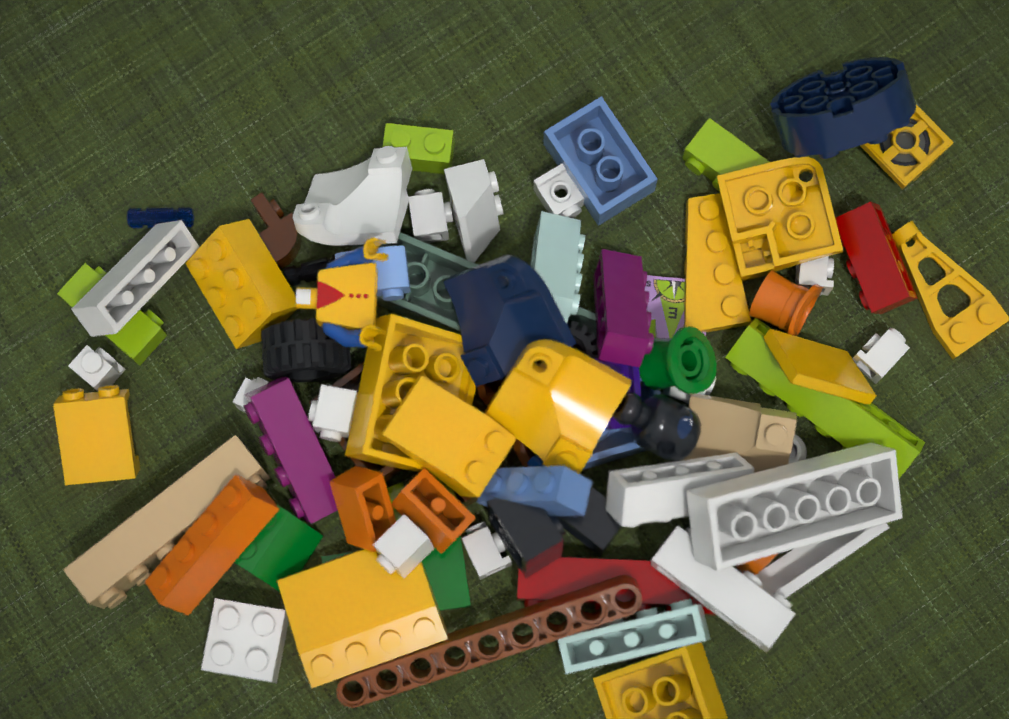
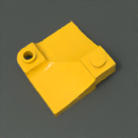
(779, 217)
(559, 404)

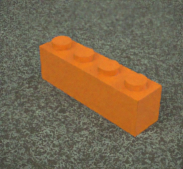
(211, 545)

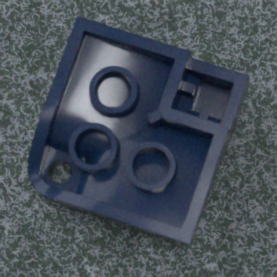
(503, 315)

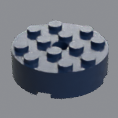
(843, 107)

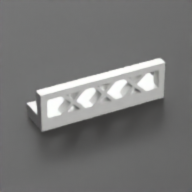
(810, 561)

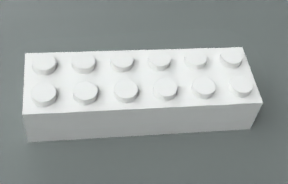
(794, 505)

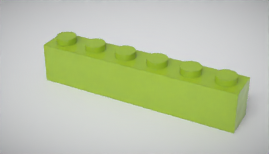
(833, 416)

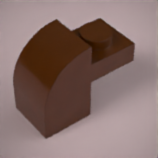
(281, 235)

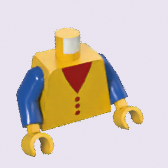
(347, 297)

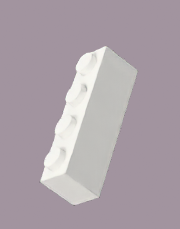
(135, 278)
(660, 489)
(725, 592)

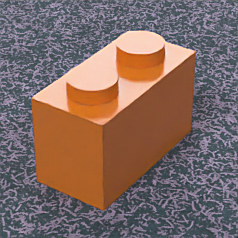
(363, 506)
(433, 510)

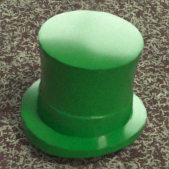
(680, 362)

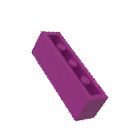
(621, 309)
(294, 447)

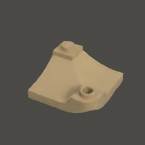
(754, 432)

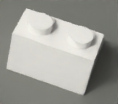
(474, 205)

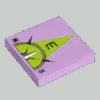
(666, 304)

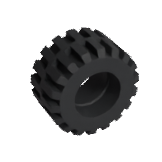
(302, 352)

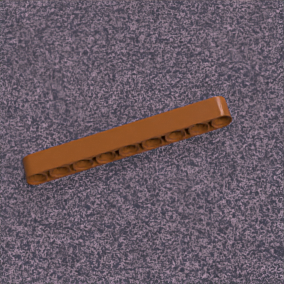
(502, 628)

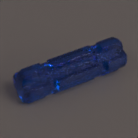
(137, 218)

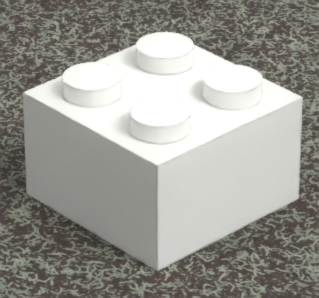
(245, 641)

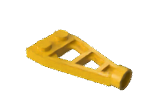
(969, 326)

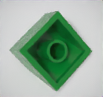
(280, 548)

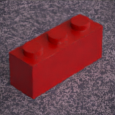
(874, 259)

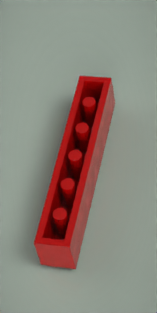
(576, 573)

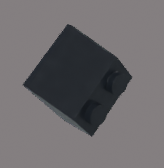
(527, 534)

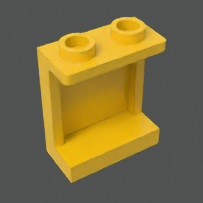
(95, 435)

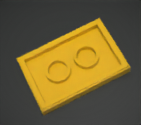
(819, 367)

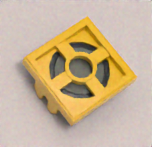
(906, 149)

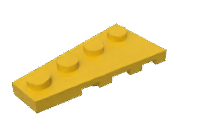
(711, 271)

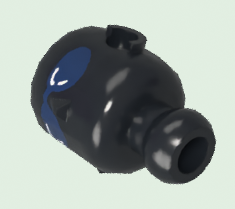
(660, 425)

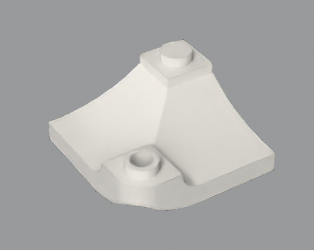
(358, 201)

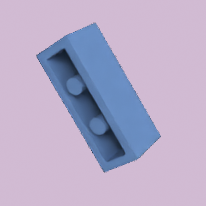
(547, 487)

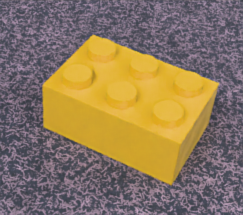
(242, 282)

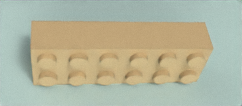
(146, 538)

